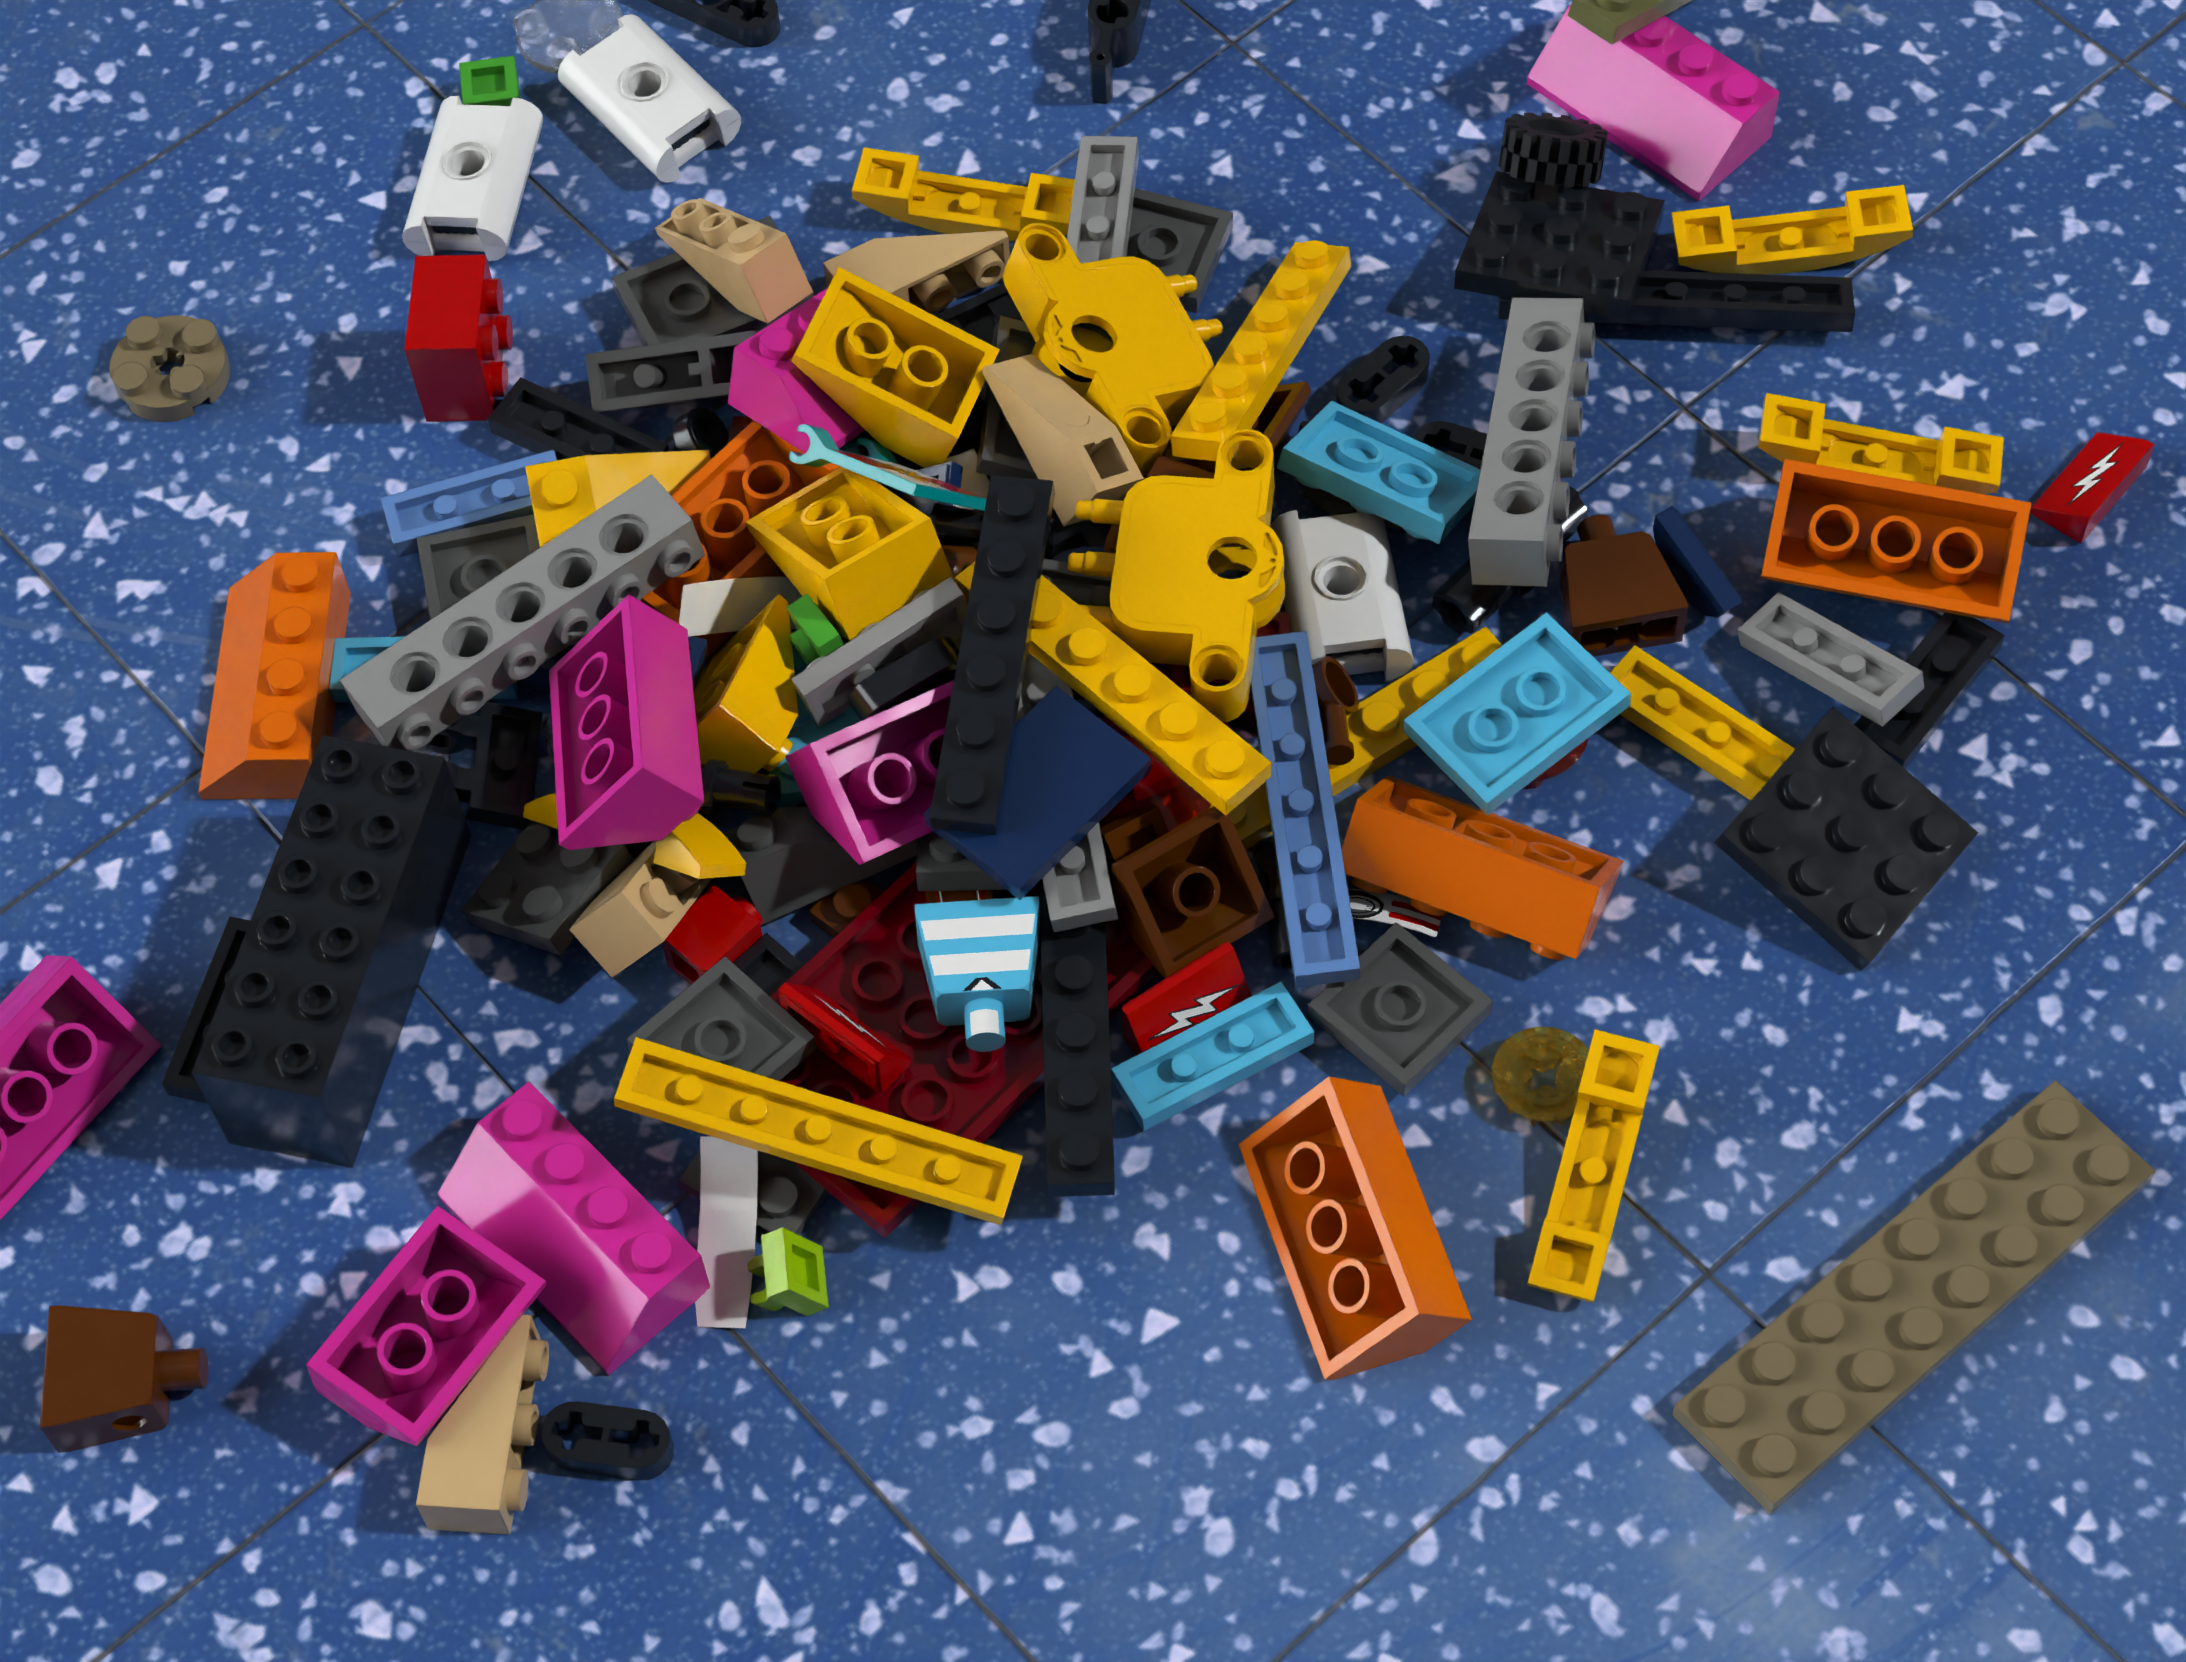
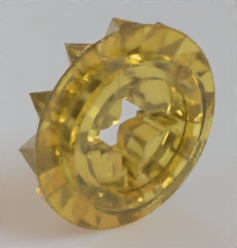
(1541, 1050)

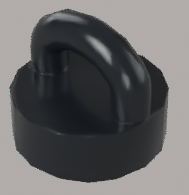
(700, 431)

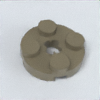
(163, 340)

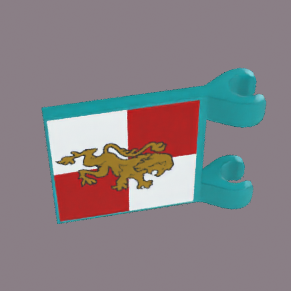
(882, 468)

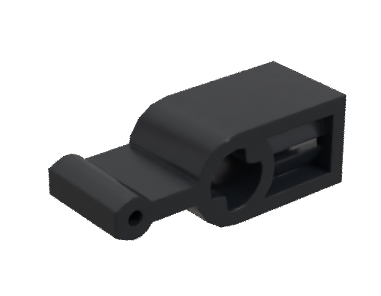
(1114, 40)

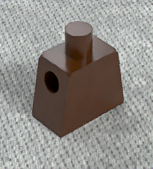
(1619, 591)
(111, 1376)

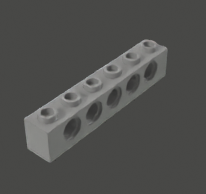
(1530, 444)
(523, 617)

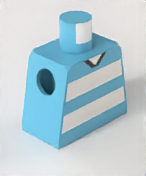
(980, 963)

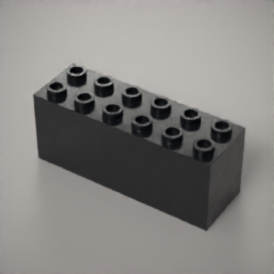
(334, 952)

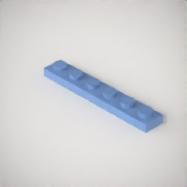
(1303, 813)

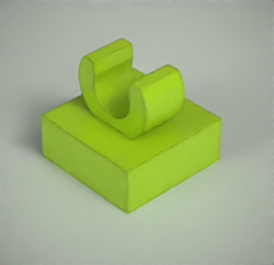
(791, 1272)

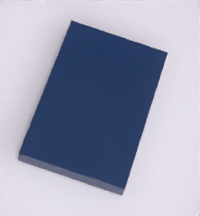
(1058, 785)

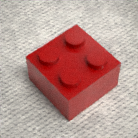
(457, 337)

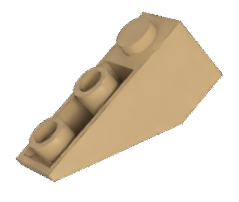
(738, 257)
(927, 268)
(1062, 435)
(636, 912)
(477, 1449)

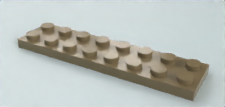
(1911, 1296)

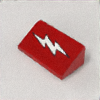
(2093, 484)
(1185, 999)
(844, 1037)

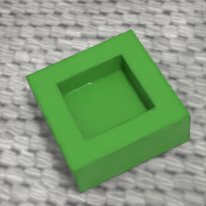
(489, 81)
(813, 632)

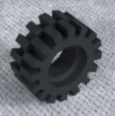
(1553, 149)

